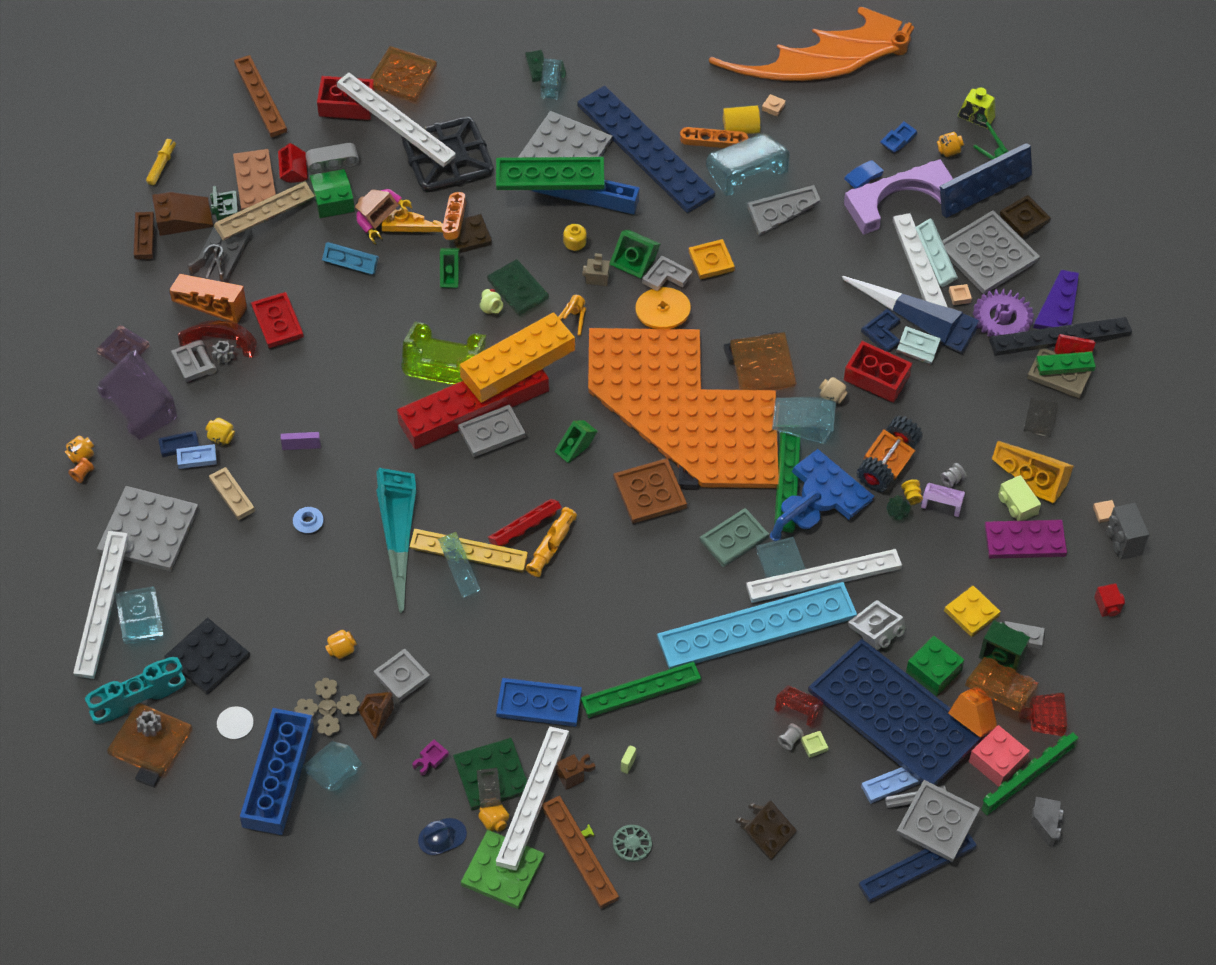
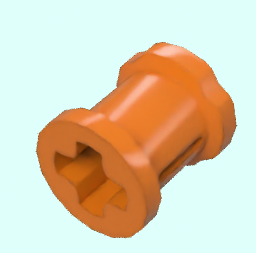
(81, 470)

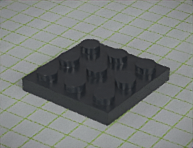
(208, 655)

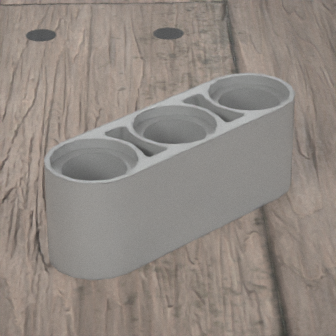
(332, 157)

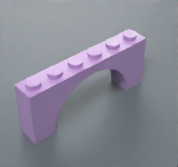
(863, 201)

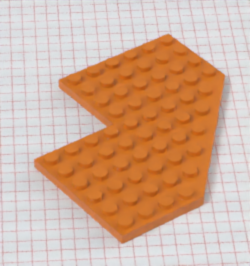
(656, 389)

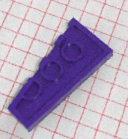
(1060, 302)

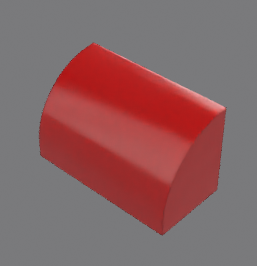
(292, 164)

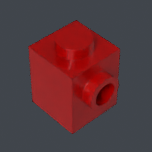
(1109, 600)

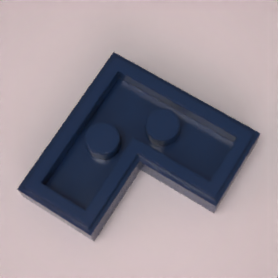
(879, 330)

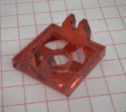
(799, 703)

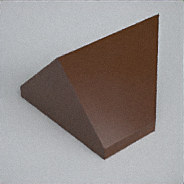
(376, 710)

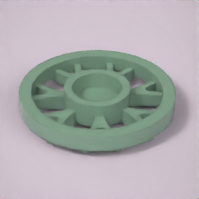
(632, 843)

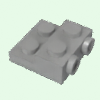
(878, 625)

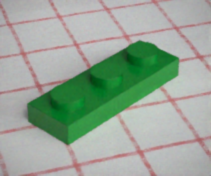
(1065, 363)

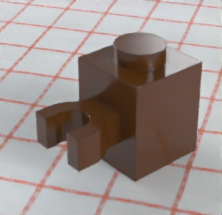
(572, 771)

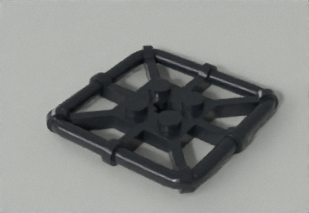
(455, 143)

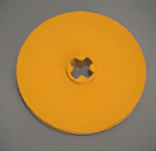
(675, 303)

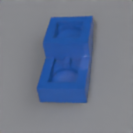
(899, 138)
(863, 174)

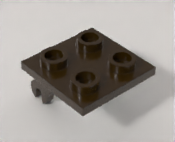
(768, 828)

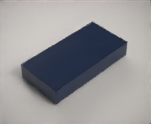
(169, 444)

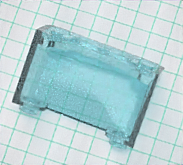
(745, 159)

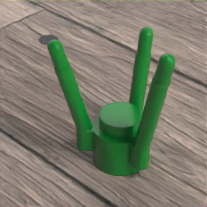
(999, 151)

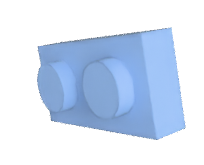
(196, 456)

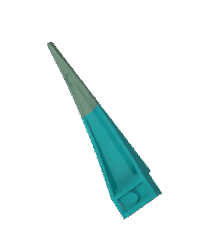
(396, 502)

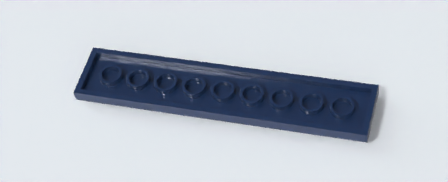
(646, 149)

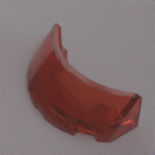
(220, 329)

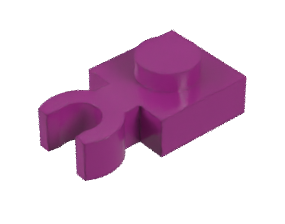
(431, 755)

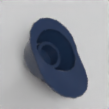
(442, 836)

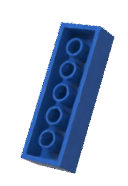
(277, 771)

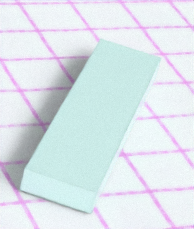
(936, 252)

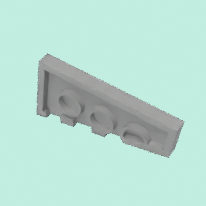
(777, 209)

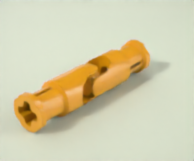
(552, 540)

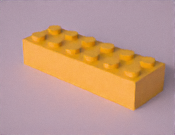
(517, 357)

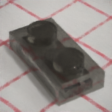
(489, 787)

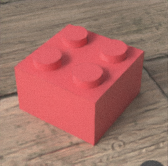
(998, 756)

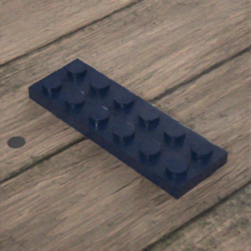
(986, 180)

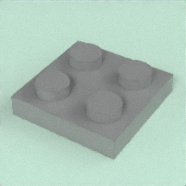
(401, 675)

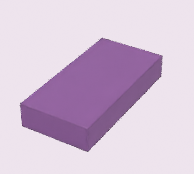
(294, 441)

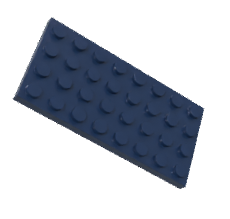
(894, 713)

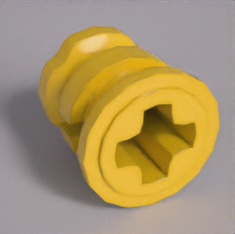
(912, 491)

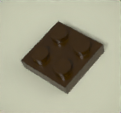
(1025, 216)
(472, 234)

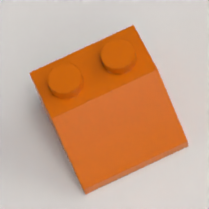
(974, 712)

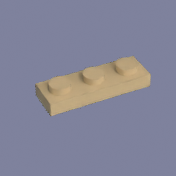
(232, 493)

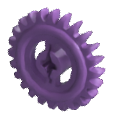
(1005, 307)

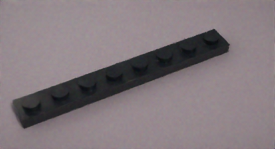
(1048, 337)

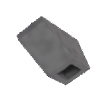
(1045, 819)

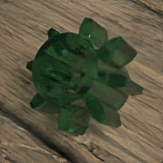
(898, 507)

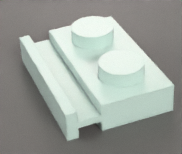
(918, 345)

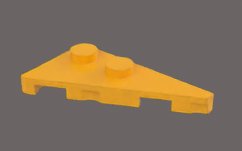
(409, 222)

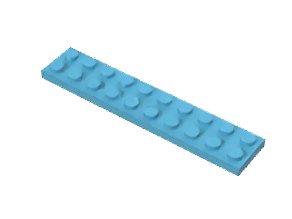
(756, 625)

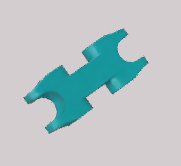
(152, 684)

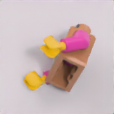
(377, 207)

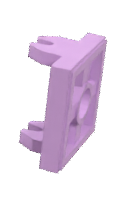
(943, 495)

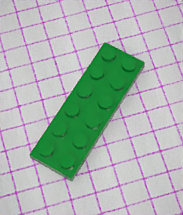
(550, 173)

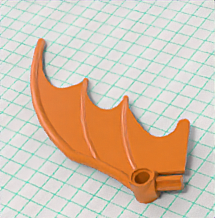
(836, 52)

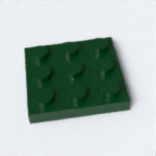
(494, 755)

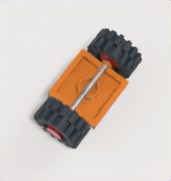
(889, 453)

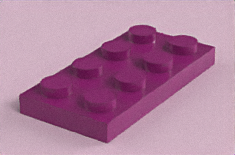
(1025, 539)

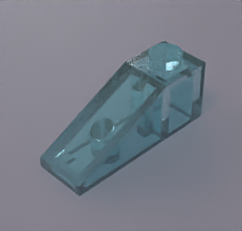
(459, 564)

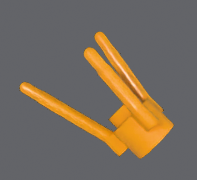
(575, 306)

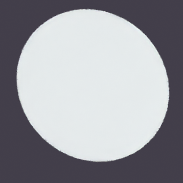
(235, 722)

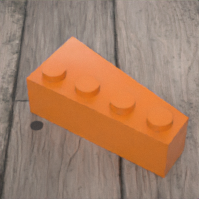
(210, 296)

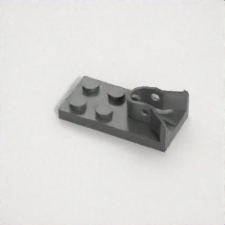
(219, 256)

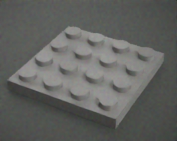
(566, 138)
(989, 252)
(154, 527)

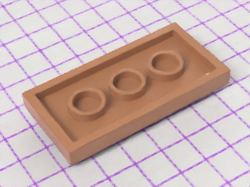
(253, 177)

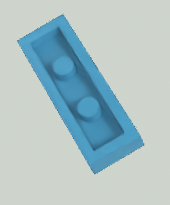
(350, 258)

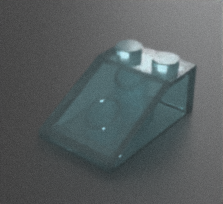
(805, 417)
(139, 615)

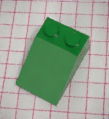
(332, 193)

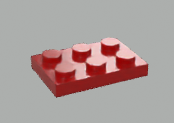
(277, 320)

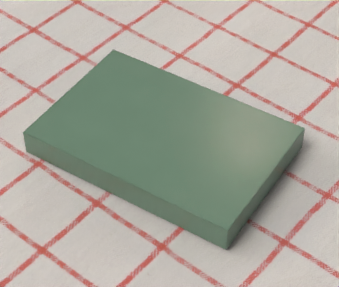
(734, 537)

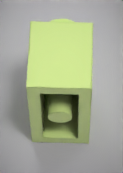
(1019, 499)

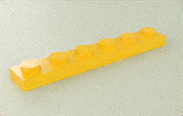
(475, 551)

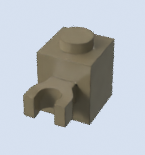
(597, 271)

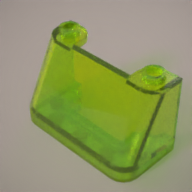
(437, 358)

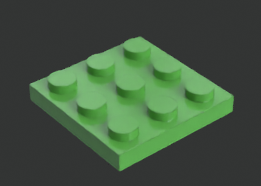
(499, 882)

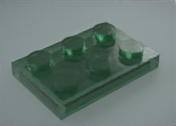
(518, 287)

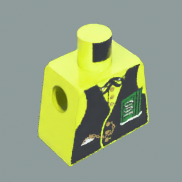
(978, 107)

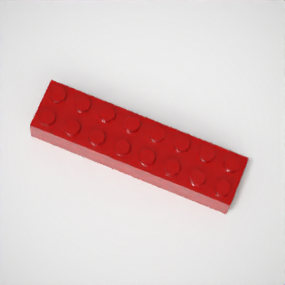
(443, 411)

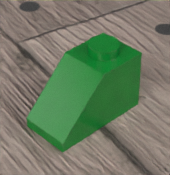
(449, 267)
(575, 440)

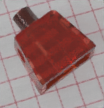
(1046, 714)

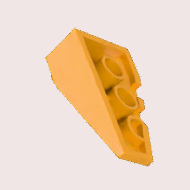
(1043, 474)

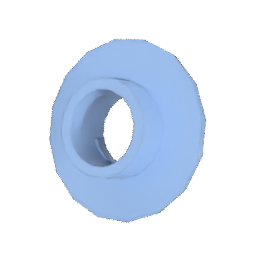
(308, 527)

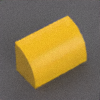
(742, 119)

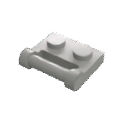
(188, 364)

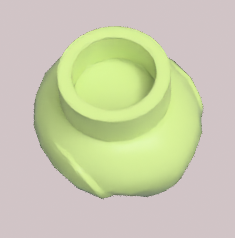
(491, 302)

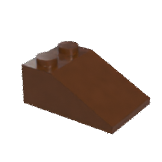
(181, 212)

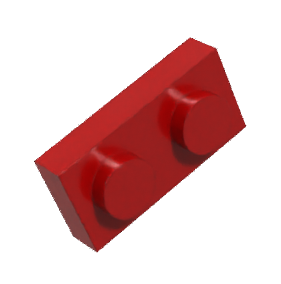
(1070, 344)

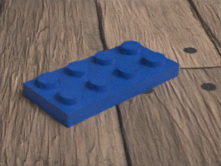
(539, 702)

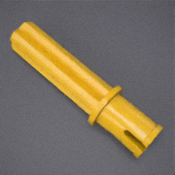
(163, 156)

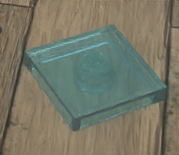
(780, 557)

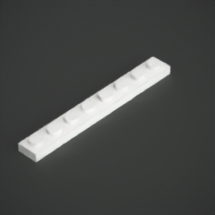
(396, 119)
(918, 259)
(823, 575)
(101, 605)
(532, 798)

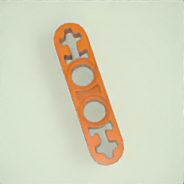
(714, 134)
(454, 219)

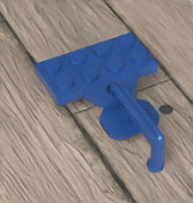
(824, 488)

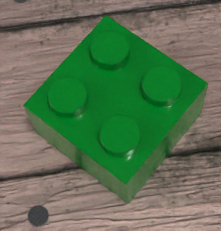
(935, 666)

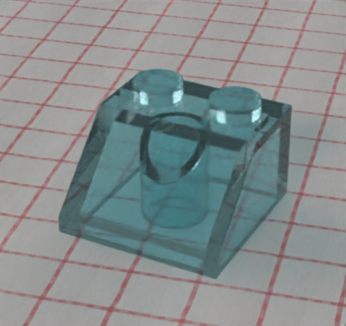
(333, 765)

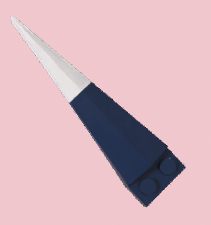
(936, 320)

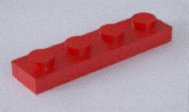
(528, 520)

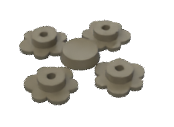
(328, 707)

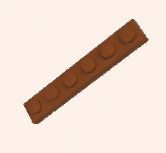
(260, 96)
(580, 852)

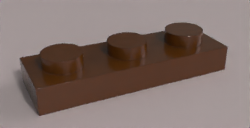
(144, 235)

